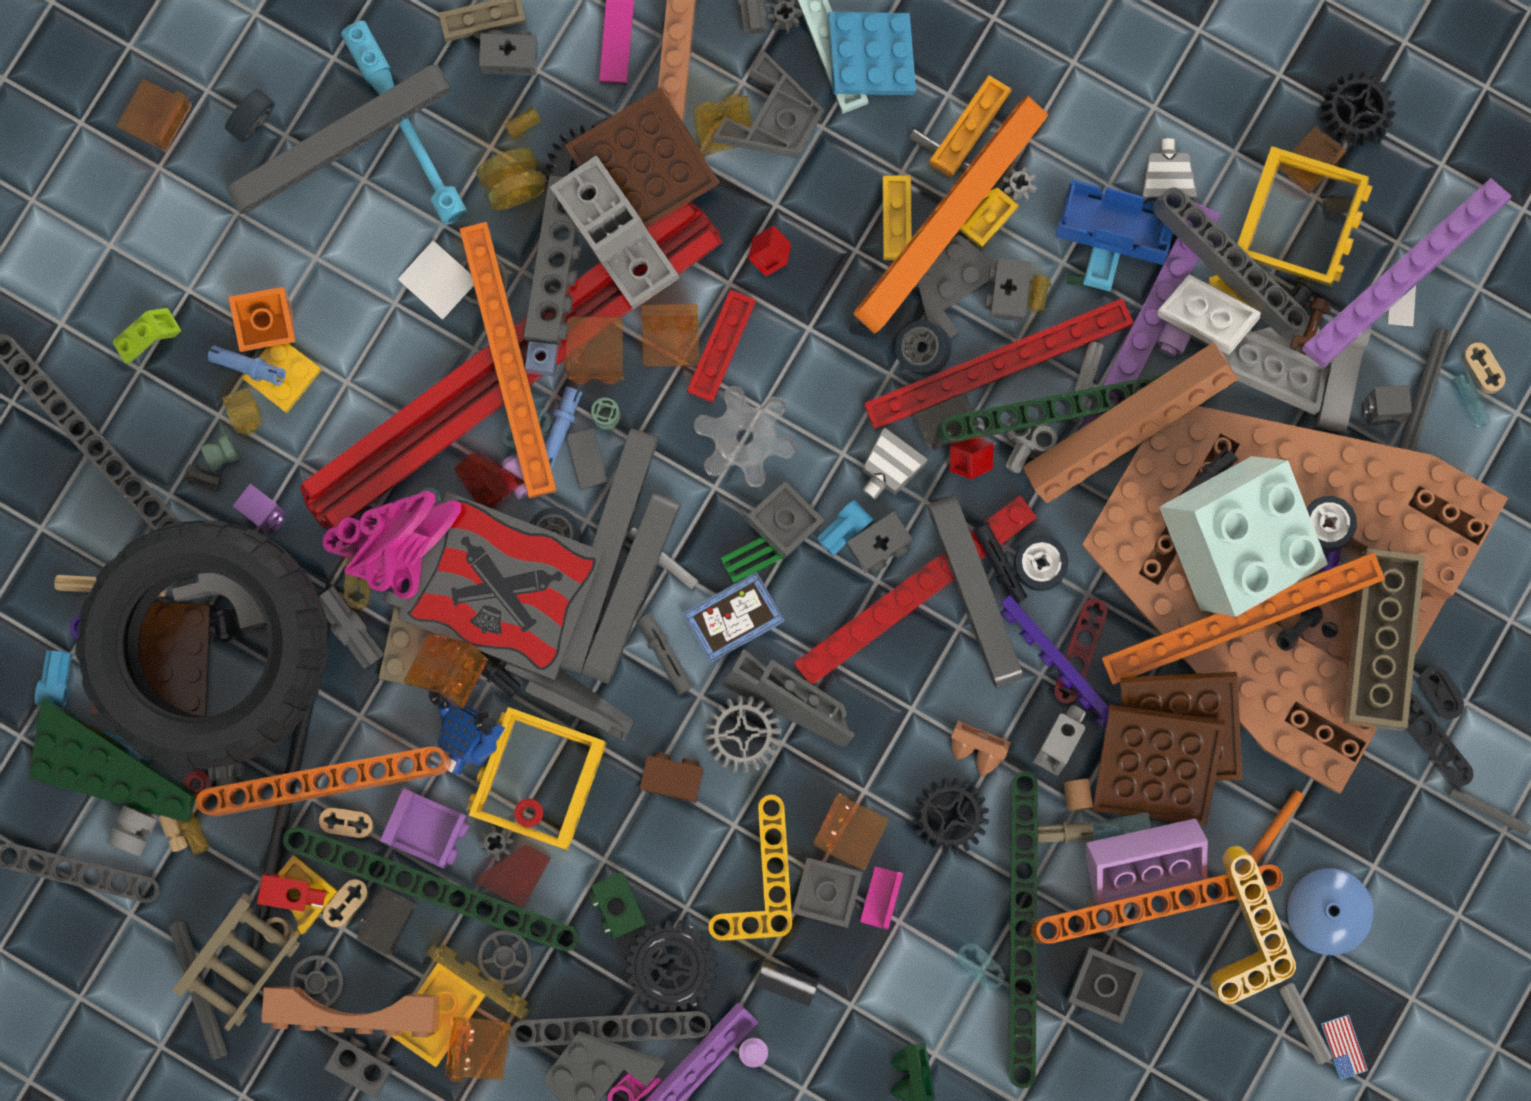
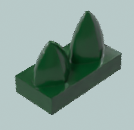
(919, 1086)

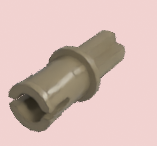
(1065, 832)

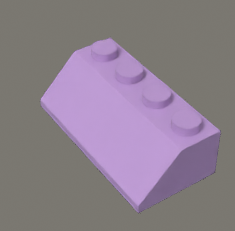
(1146, 860)

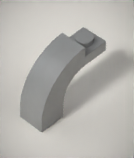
(247, 610)

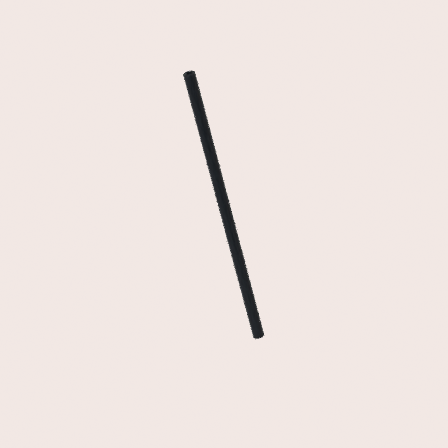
(283, 811)

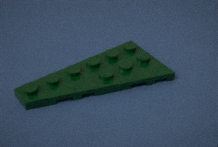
(94, 764)

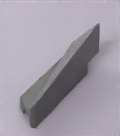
(789, 697)
(575, 699)

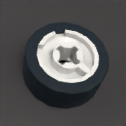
(1343, 521)
(1041, 548)

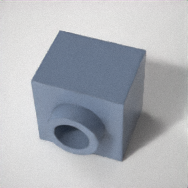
(548, 365)

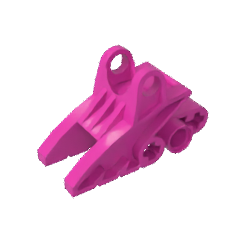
(396, 544)

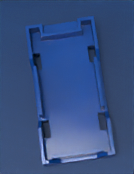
(1114, 221)

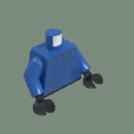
(465, 733)

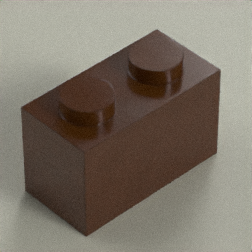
(671, 777)

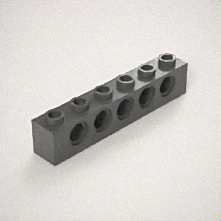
(546, 275)

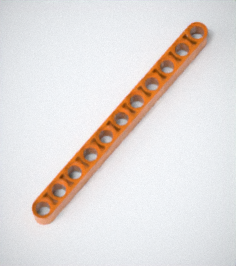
(950, 214)

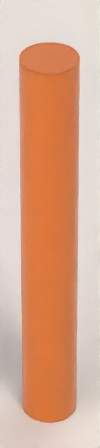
(1276, 825)

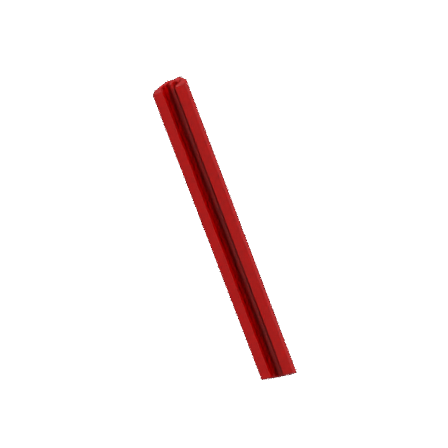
(474, 390)

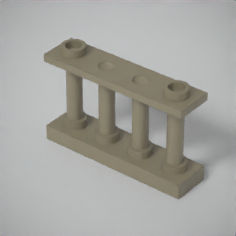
(209, 959)

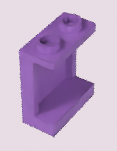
(425, 829)

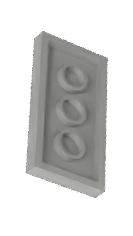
(1279, 372)

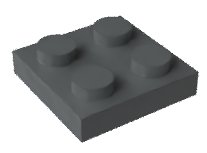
(784, 520)
(827, 892)

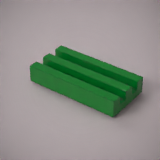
(730, 569)

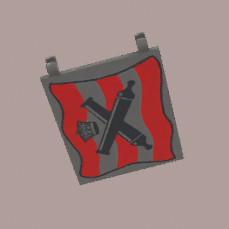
(503, 587)

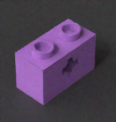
(260, 510)

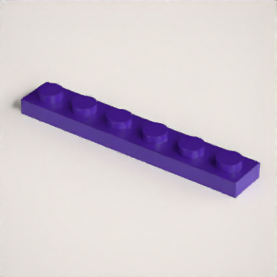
(1053, 657)

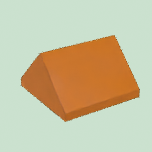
(262, 318)

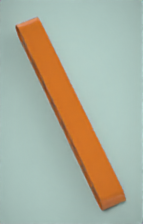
(309, 781)
(1143, 907)

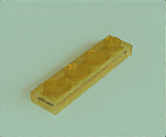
(490, 987)

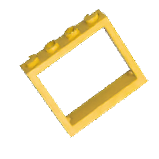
(1260, 198)
(487, 775)

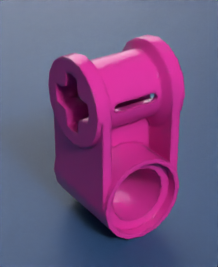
(634, 1088)

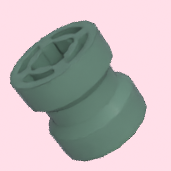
(609, 417)
(219, 454)

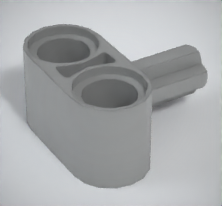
(1026, 444)

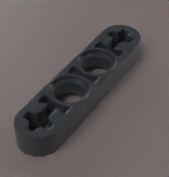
(1438, 736)

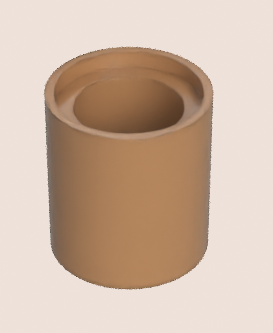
(1078, 795)

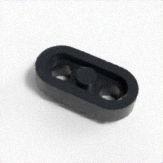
(1443, 691)

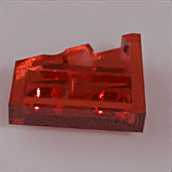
(487, 480)
(516, 875)

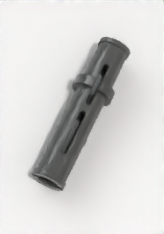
(664, 653)

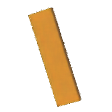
(970, 126)

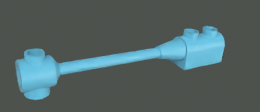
(379, 76)

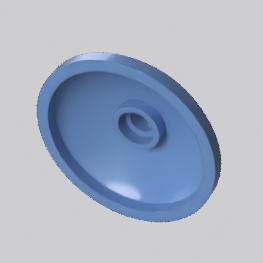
(1309, 913)

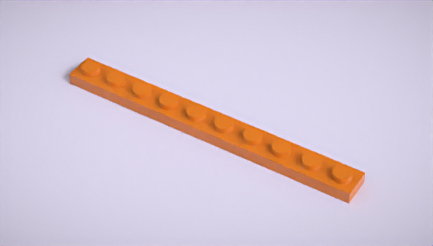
(508, 360)
(1221, 628)

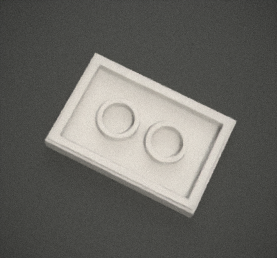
(1209, 314)

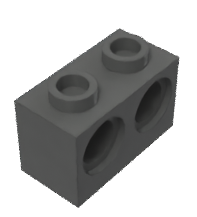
(1387, 405)
(357, 1073)

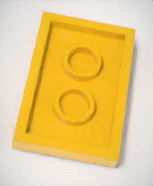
(456, 1000)

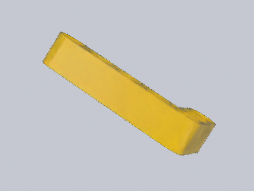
(769, 881)
(1260, 928)

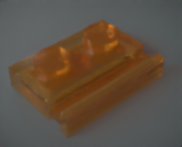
(1317, 147)

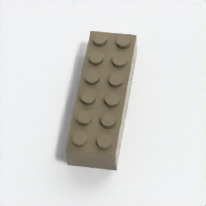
(1384, 644)

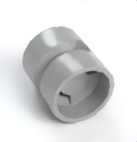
(131, 830)

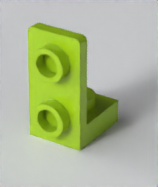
(144, 332)

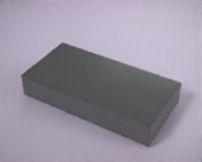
(587, 459)

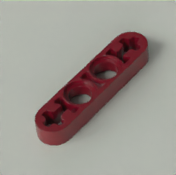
(1075, 649)

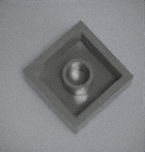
(1104, 985)

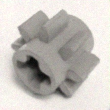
(1019, 176)

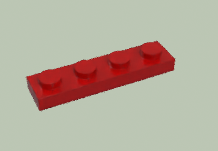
(721, 346)

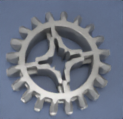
(719, 736)

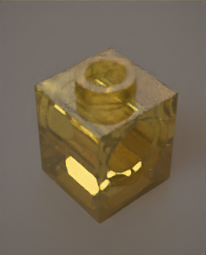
(243, 411)

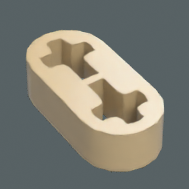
(1489, 364)
(346, 830)
(340, 899)

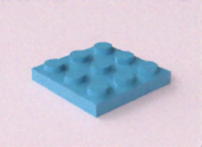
(871, 53)

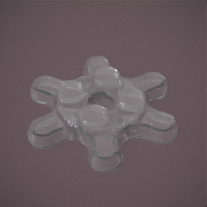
(741, 417)

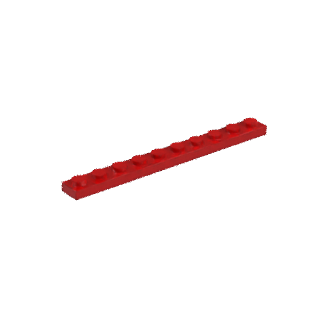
(998, 364)
(903, 599)

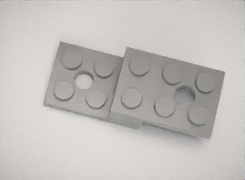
(614, 232)

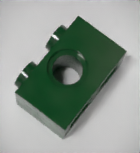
(617, 888)

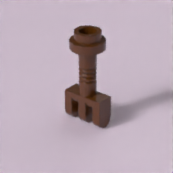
(1318, 307)

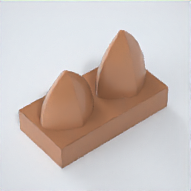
(990, 747)

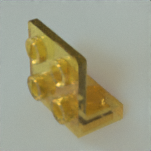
(710, 115)

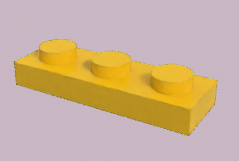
(896, 215)

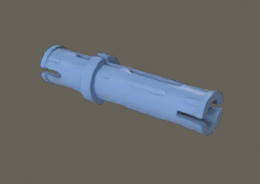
(255, 368)
(563, 417)

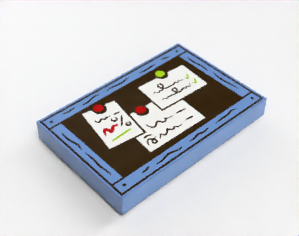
(733, 617)

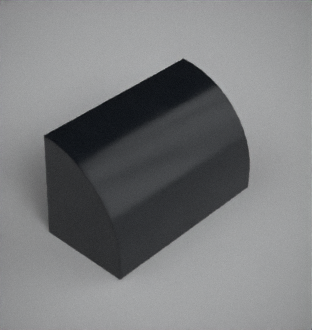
(787, 982)

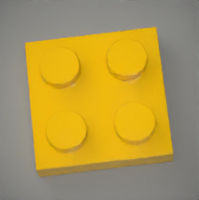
(299, 375)

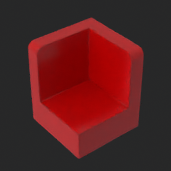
(769, 250)
(971, 458)

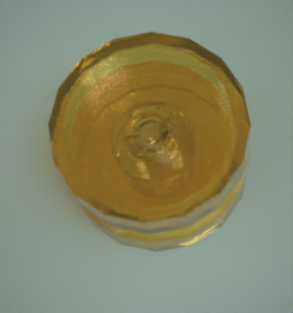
(511, 179)

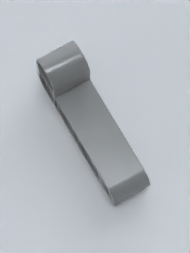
(1341, 386)

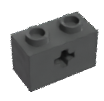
(519, 62)
(1018, 276)
(887, 529)

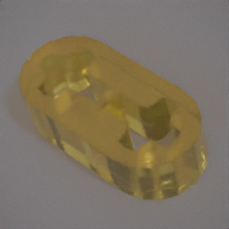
(350, 589)

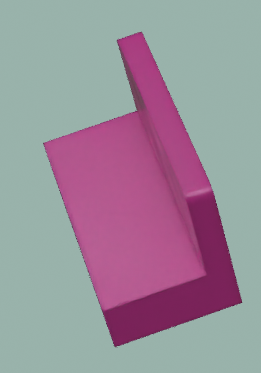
(881, 898)

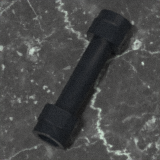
(1289, 637)

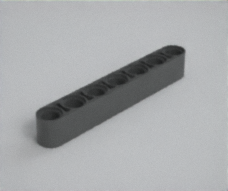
(1216, 260)
(631, 588)
(975, 591)
(597, 1024)

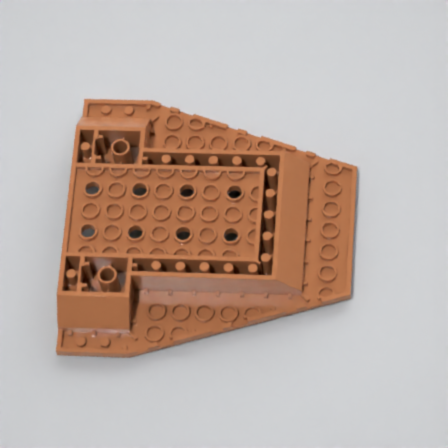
(1401, 505)

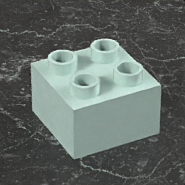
(1243, 535)

